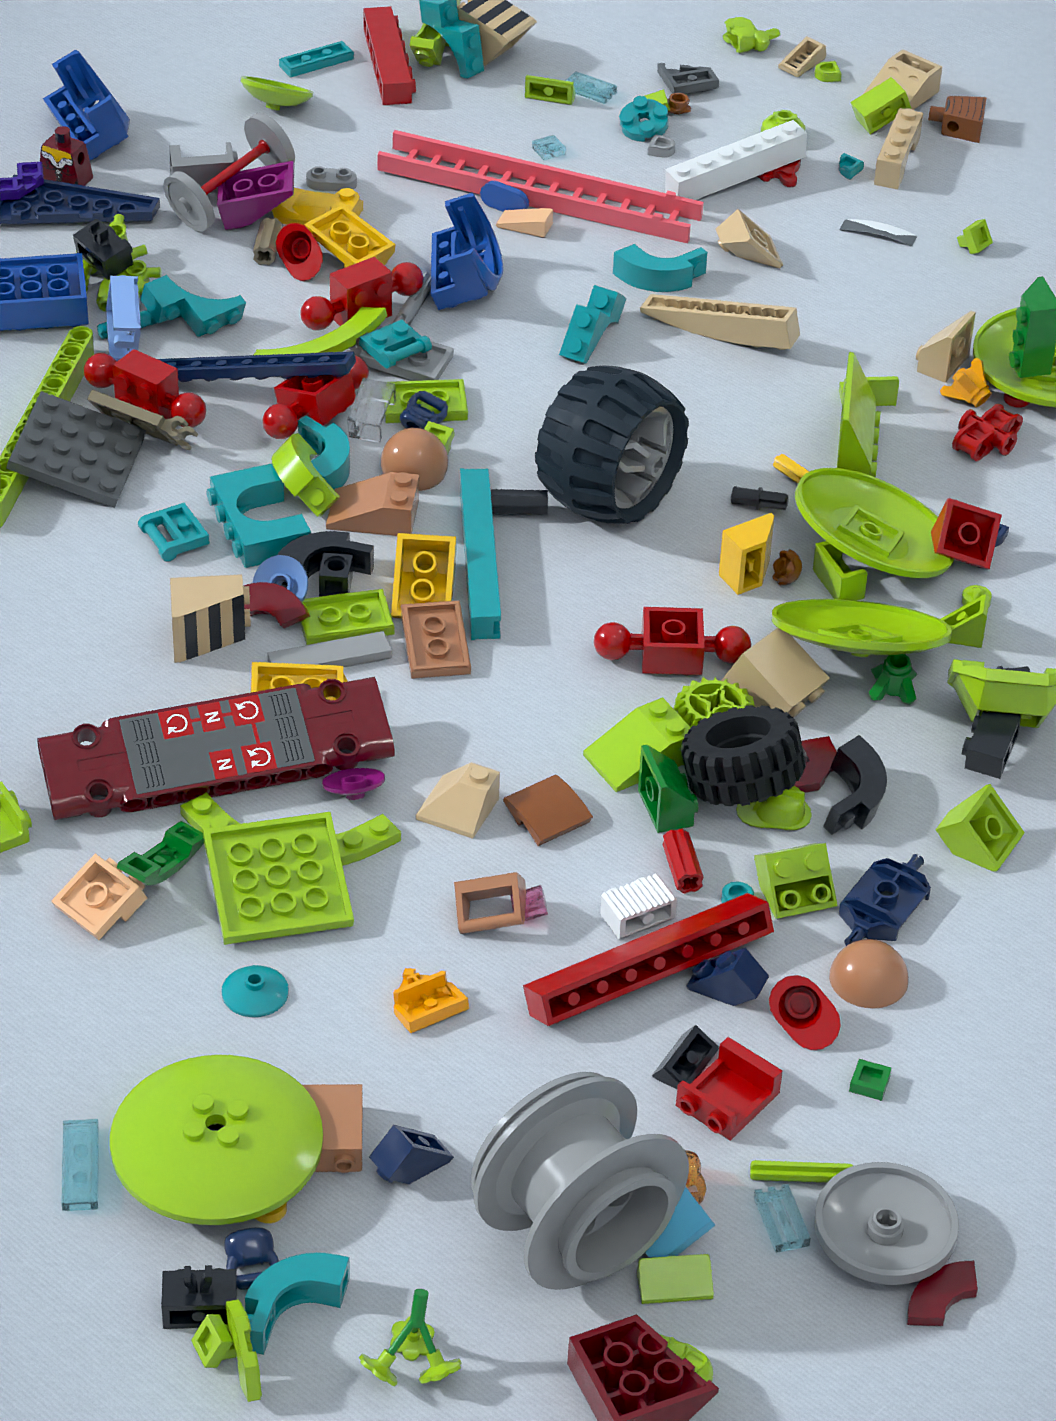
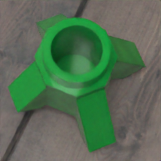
(894, 679)

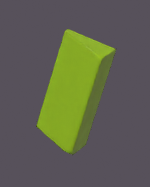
(549, 89)
(675, 1278)

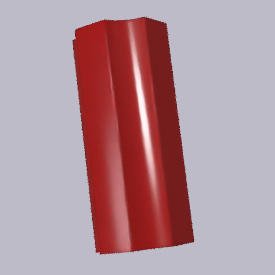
(682, 860)

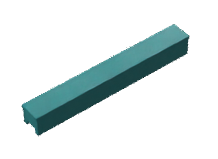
(480, 554)

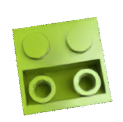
(796, 879)

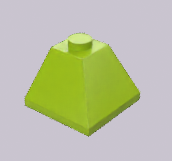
(981, 829)

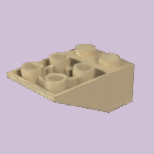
(914, 74)

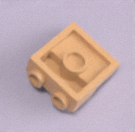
(100, 896)

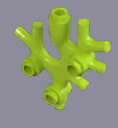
(138, 269)

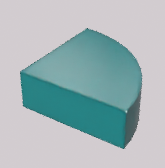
(850, 166)

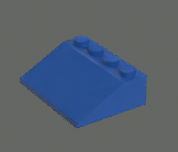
(42, 292)

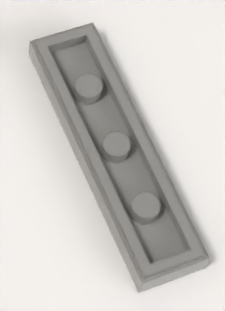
(337, 652)

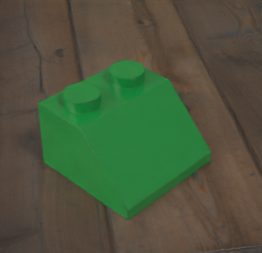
(665, 791)

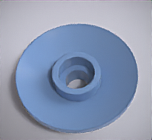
(282, 569)

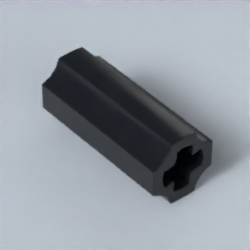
(519, 502)

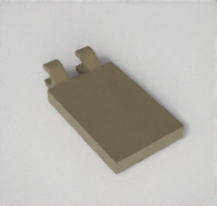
(153, 423)

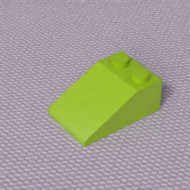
(619, 749)

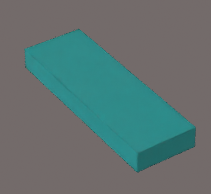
(316, 59)

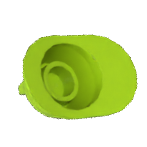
(781, 812)

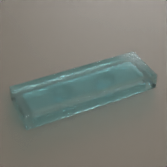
(80, 1165)

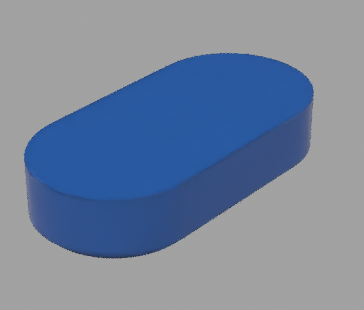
(503, 196)

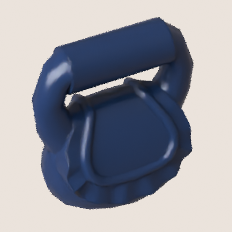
(418, 416)
(249, 1248)

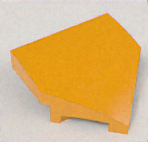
(426, 999)

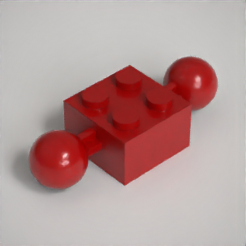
(360, 286)
(145, 384)
(315, 397)
(671, 641)

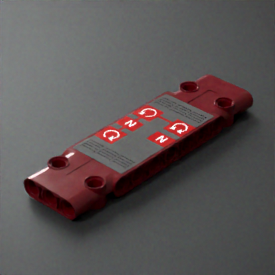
(215, 747)

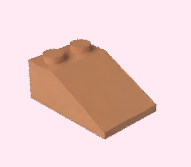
(377, 505)

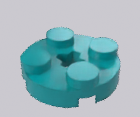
(643, 108)

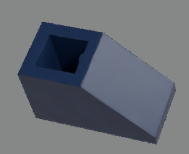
(729, 978)

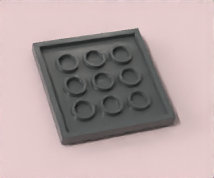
(77, 449)

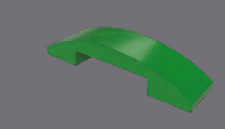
(165, 858)

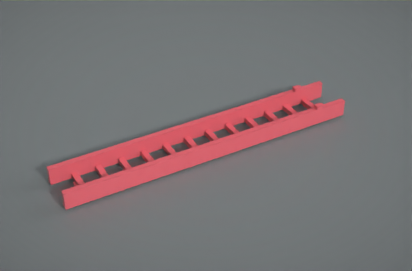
(555, 177)

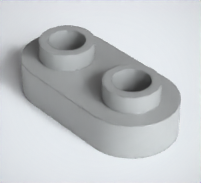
(330, 179)

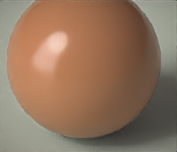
(416, 453)
(869, 974)

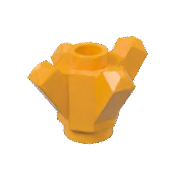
(969, 385)

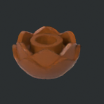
(787, 567)

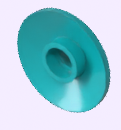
(255, 991)

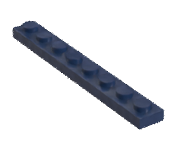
(263, 366)

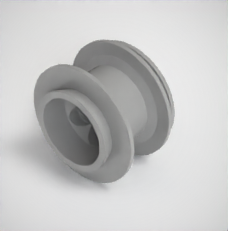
(578, 1179)

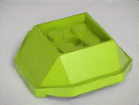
(1004, 691)

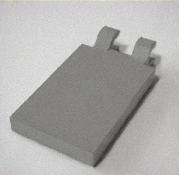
(415, 367)

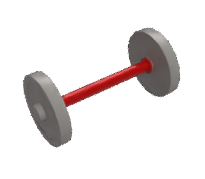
(191, 202)

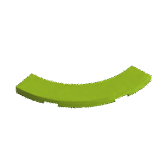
(340, 339)

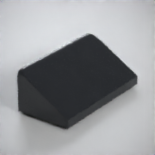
(686, 1058)

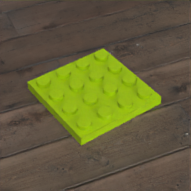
(277, 878)

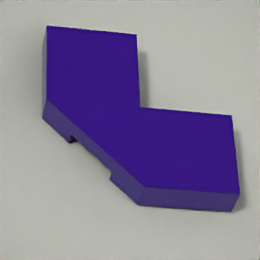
(28, 178)

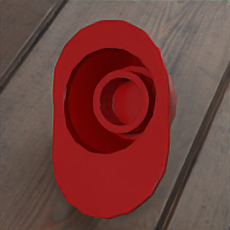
(299, 251)
(804, 1012)

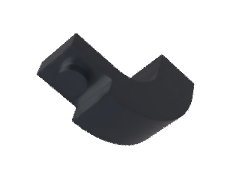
(310, 550)
(867, 779)

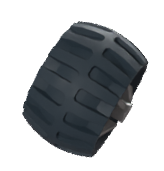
(611, 444)

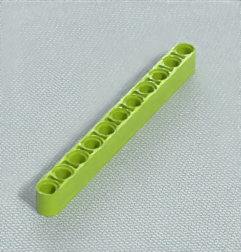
(61, 381)

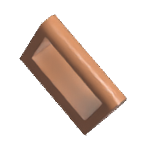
(486, 888)

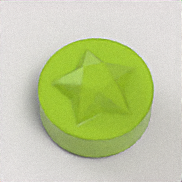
(973, 592)

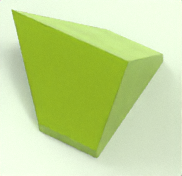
(969, 622)

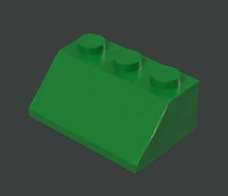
(1035, 331)

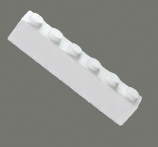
(737, 161)

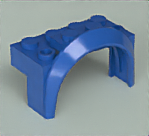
(97, 125)
(457, 262)

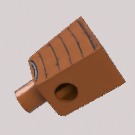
(961, 117)

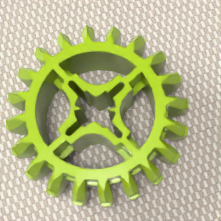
(709, 697)

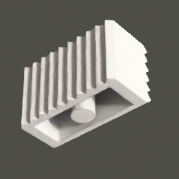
(638, 905)

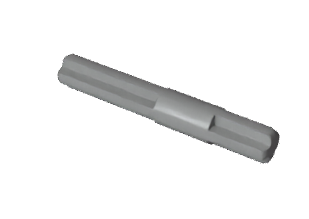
(415, 301)

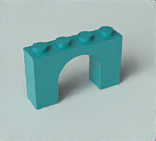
(245, 490)

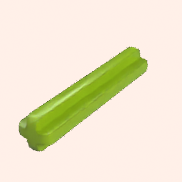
(795, 1171)

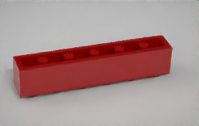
(388, 55)

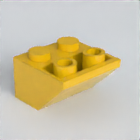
(746, 553)

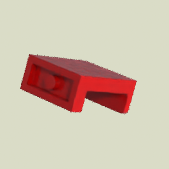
(730, 1090)

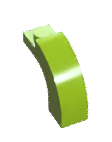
(299, 475)

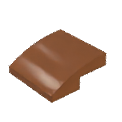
(548, 809)

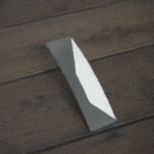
(880, 229)

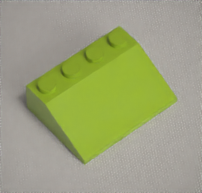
(858, 422)

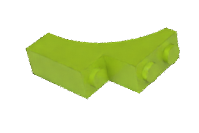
(428, 45)

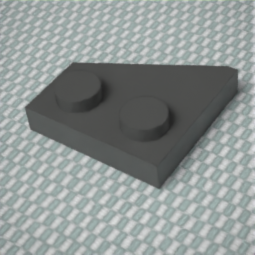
(688, 78)

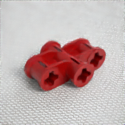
(981, 434)

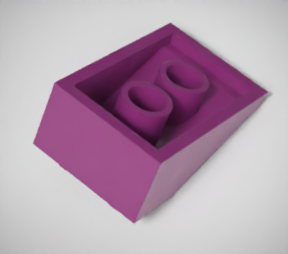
(254, 193)

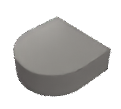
(661, 146)

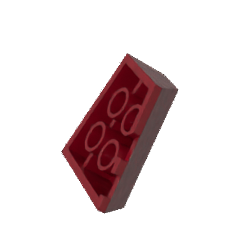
(634, 1374)

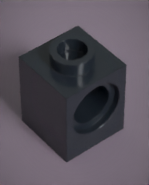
(335, 574)

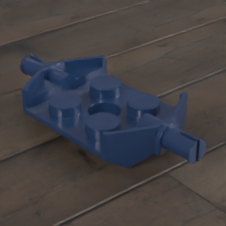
(878, 915)

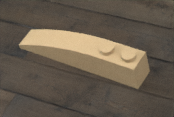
(727, 320)

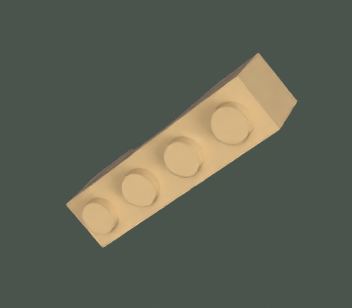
(894, 153)

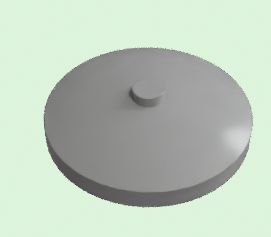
(886, 1223)

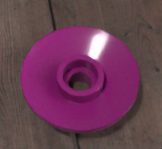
(353, 782)

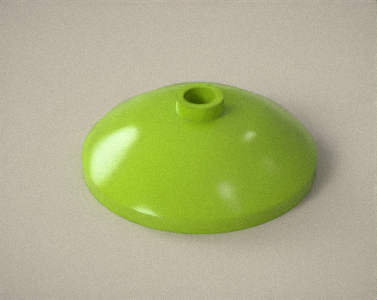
(275, 92)

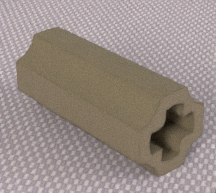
(265, 243)

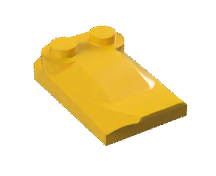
(307, 205)
(350, 237)
(275, 675)

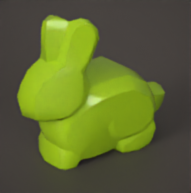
(745, 36)

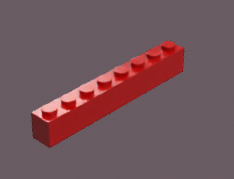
(647, 959)

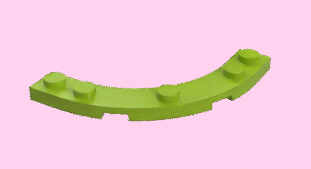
(352, 844)

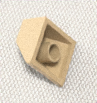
(747, 240)
(947, 349)
(462, 799)

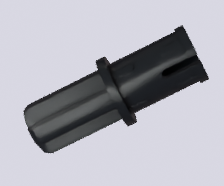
(759, 498)

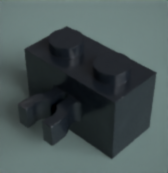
(103, 249)
(991, 742)
(195, 1293)

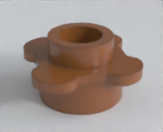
(679, 103)

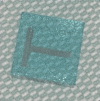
(548, 147)

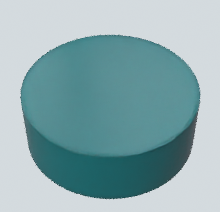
(734, 890)

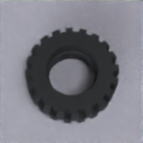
(743, 755)

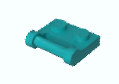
(394, 343)
(182, 527)

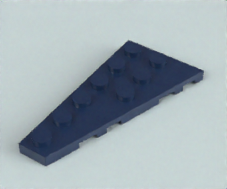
(76, 203)

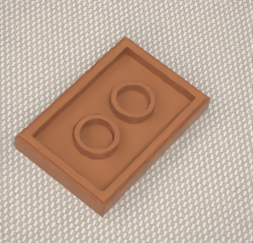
(435, 639)

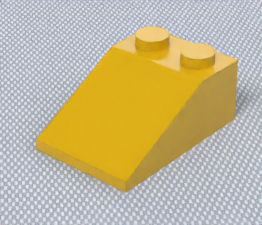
(423, 570)

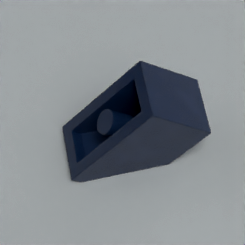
(408, 1155)

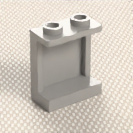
(201, 167)

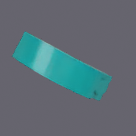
(657, 273)
(332, 447)
(291, 1282)

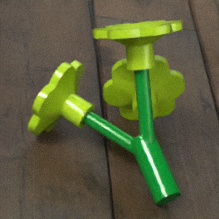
(412, 1339)

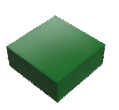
(870, 1079)

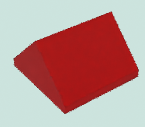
(966, 533)

